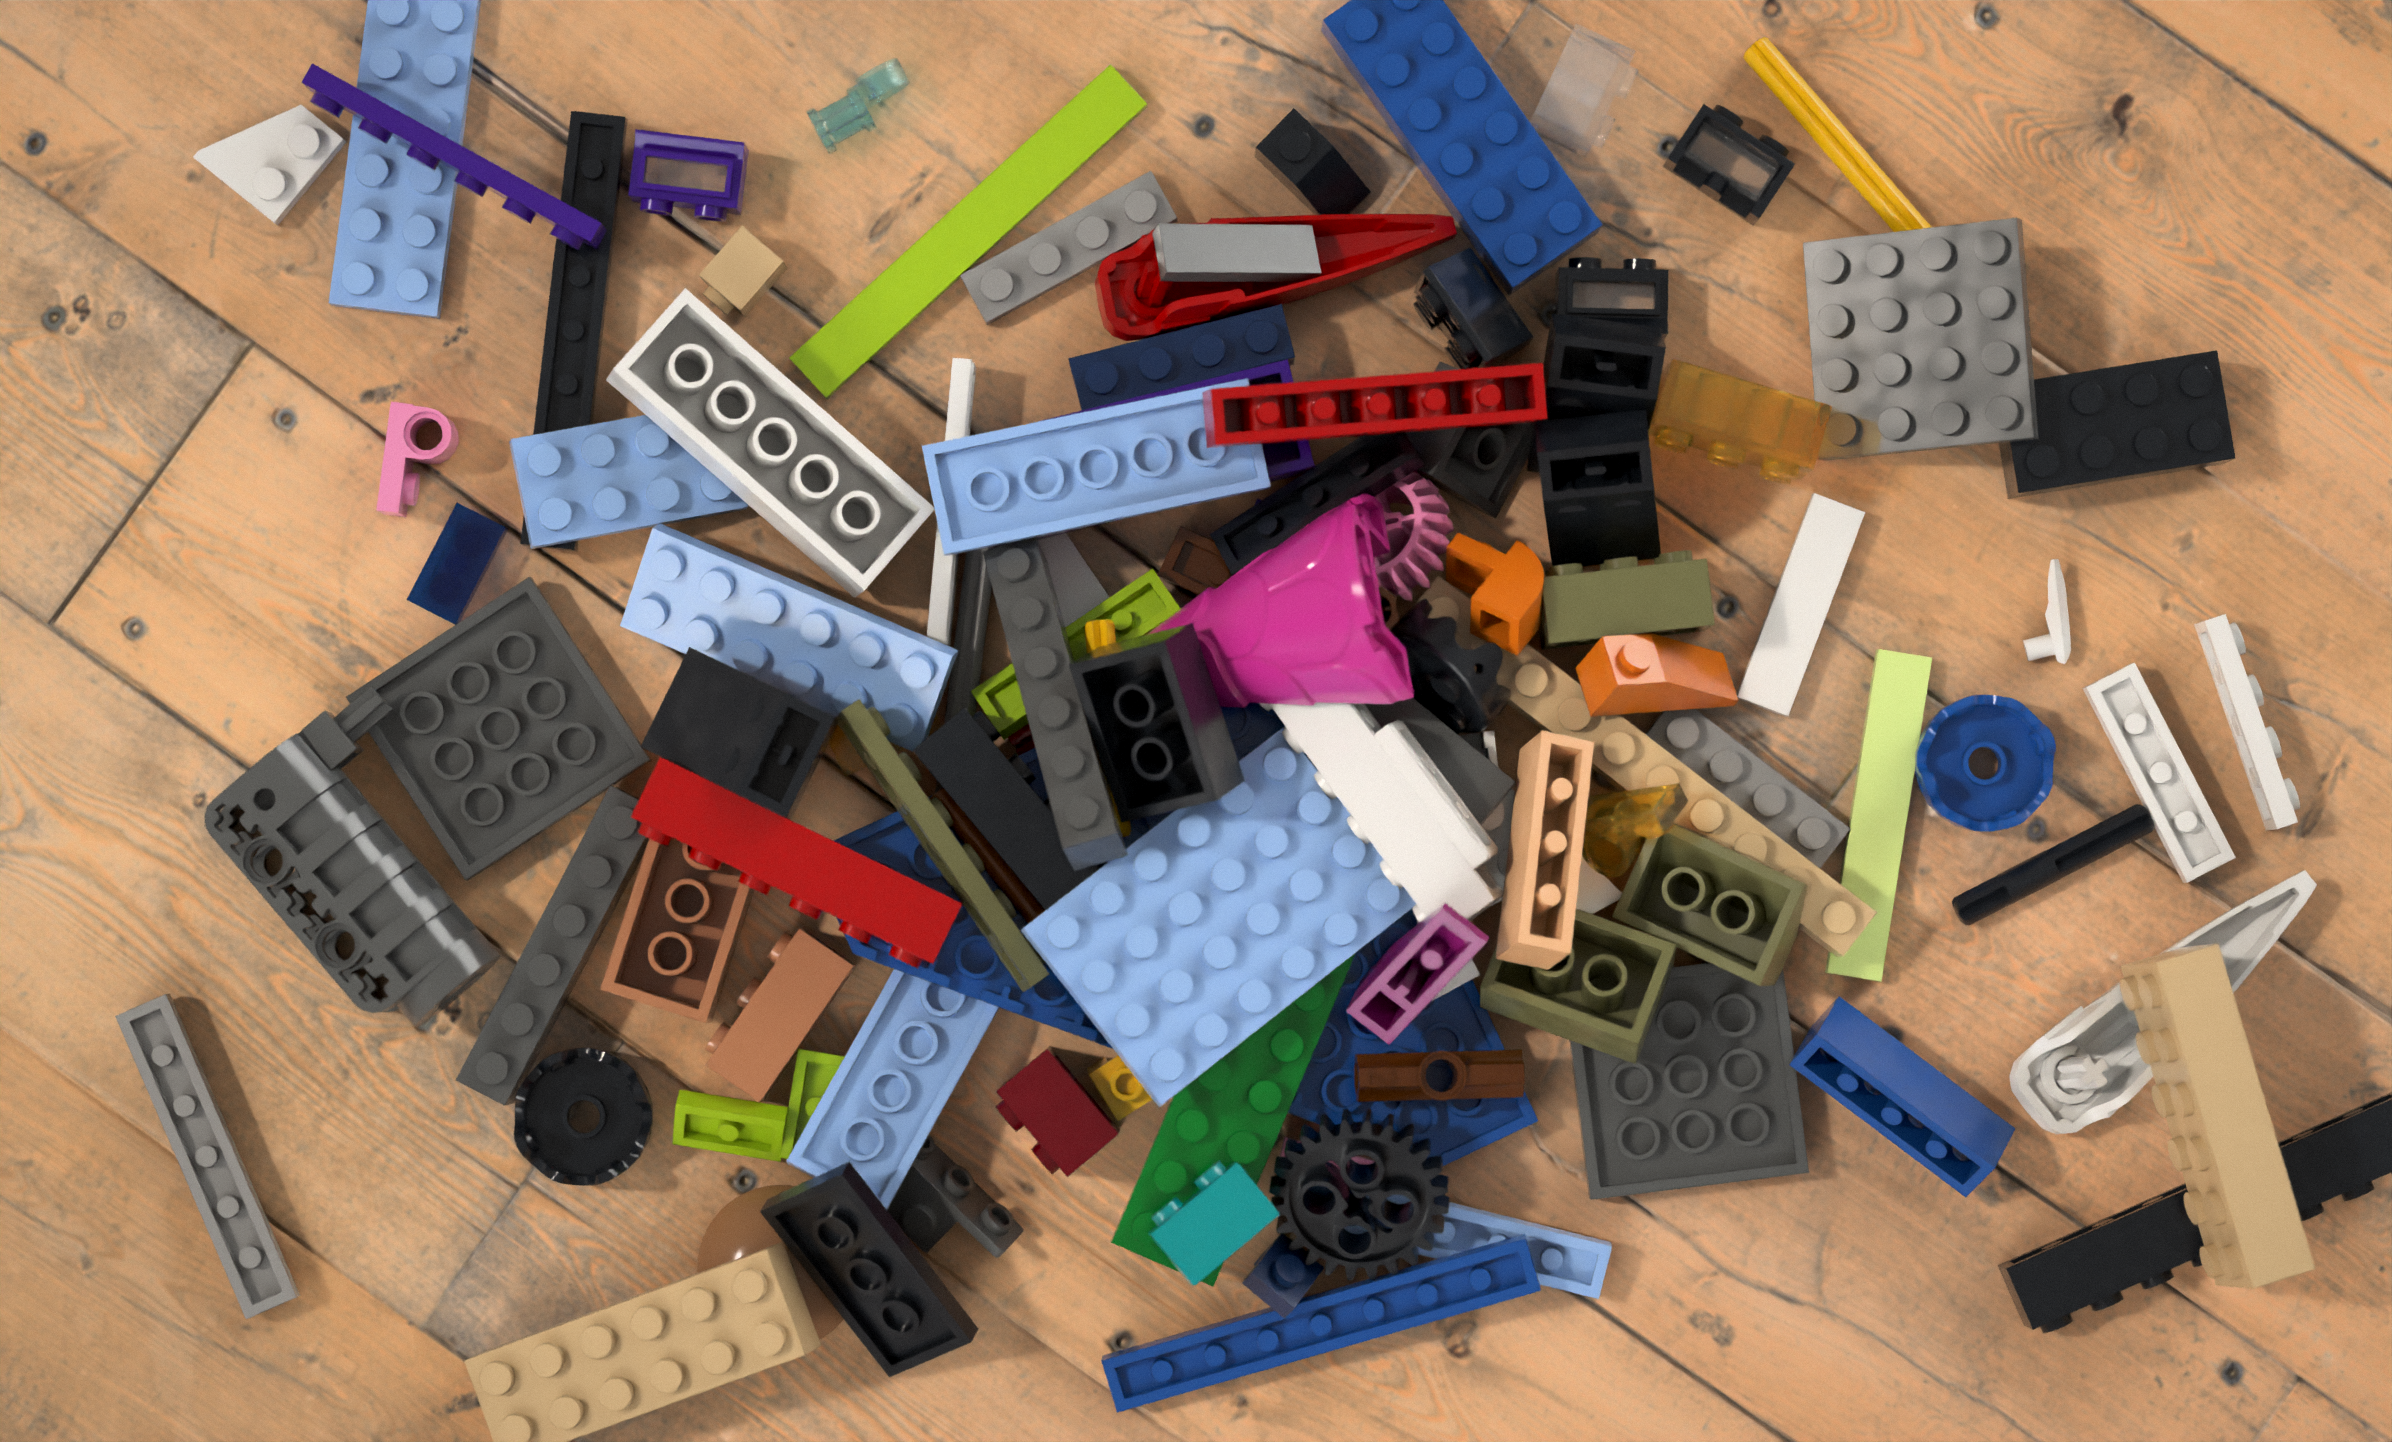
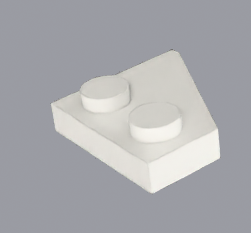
(274, 160)

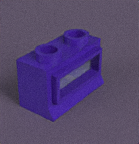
(688, 174)

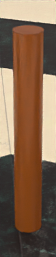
(994, 864)

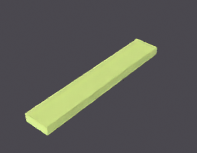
(1882, 803)

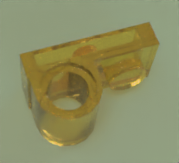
(1623, 821)

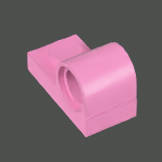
(397, 483)

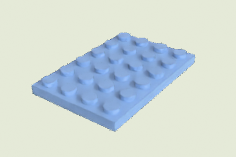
(1218, 920)

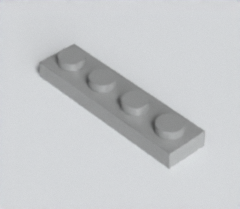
(1067, 248)
(1749, 783)

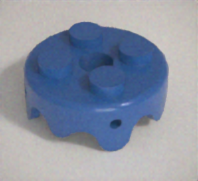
(2023, 754)

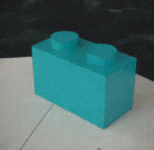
(1212, 1221)

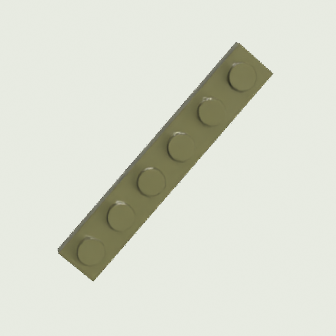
(931, 825)

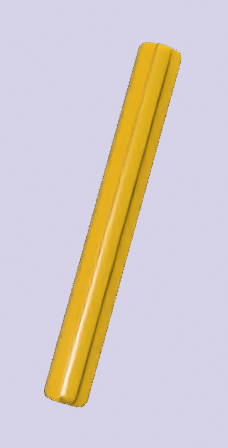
(1833, 137)

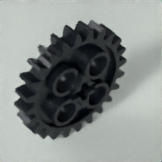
(1397, 1170)

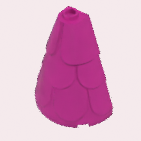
(1304, 619)

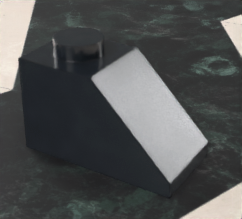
(1311, 167)

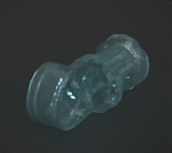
(851, 112)

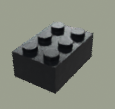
(1157, 723)

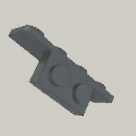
(939, 1195)

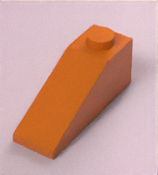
(1653, 676)

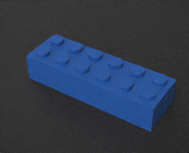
(1463, 134)

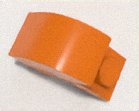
(1503, 587)

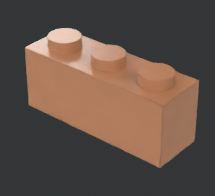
(778, 1013)

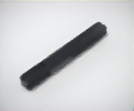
(2052, 864)

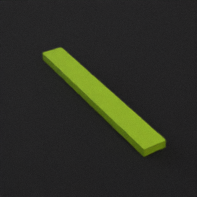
(968, 231)

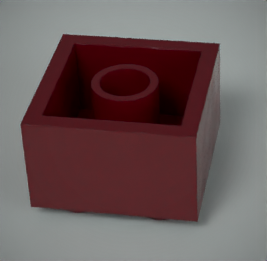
(1056, 1113)

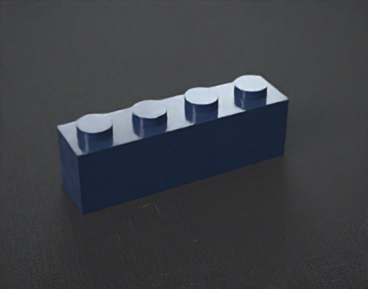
(1182, 357)

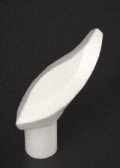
(2057, 619)

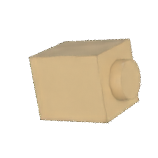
(741, 273)

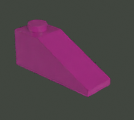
(1414, 972)

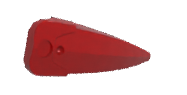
(1348, 246)

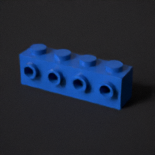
(1902, 1097)

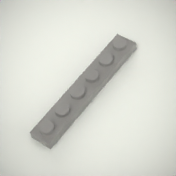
(207, 1156)

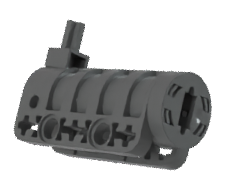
(354, 866)

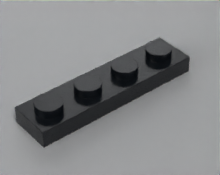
(1359, 468)

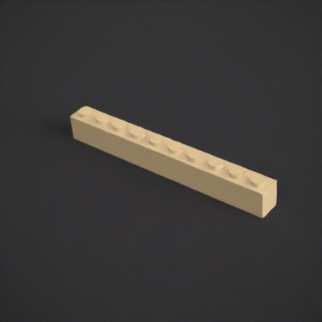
(1635, 761)

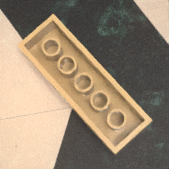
(2216, 1117)
(645, 1351)

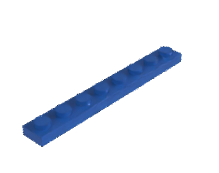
(1321, 1323)

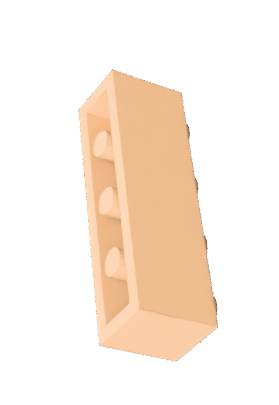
(1545, 850)

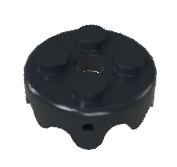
(1445, 672)
(544, 1125)

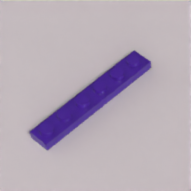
(473, 170)

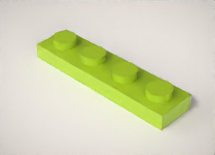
(1133, 610)

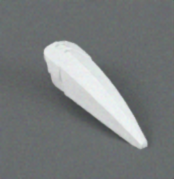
(2091, 1057)

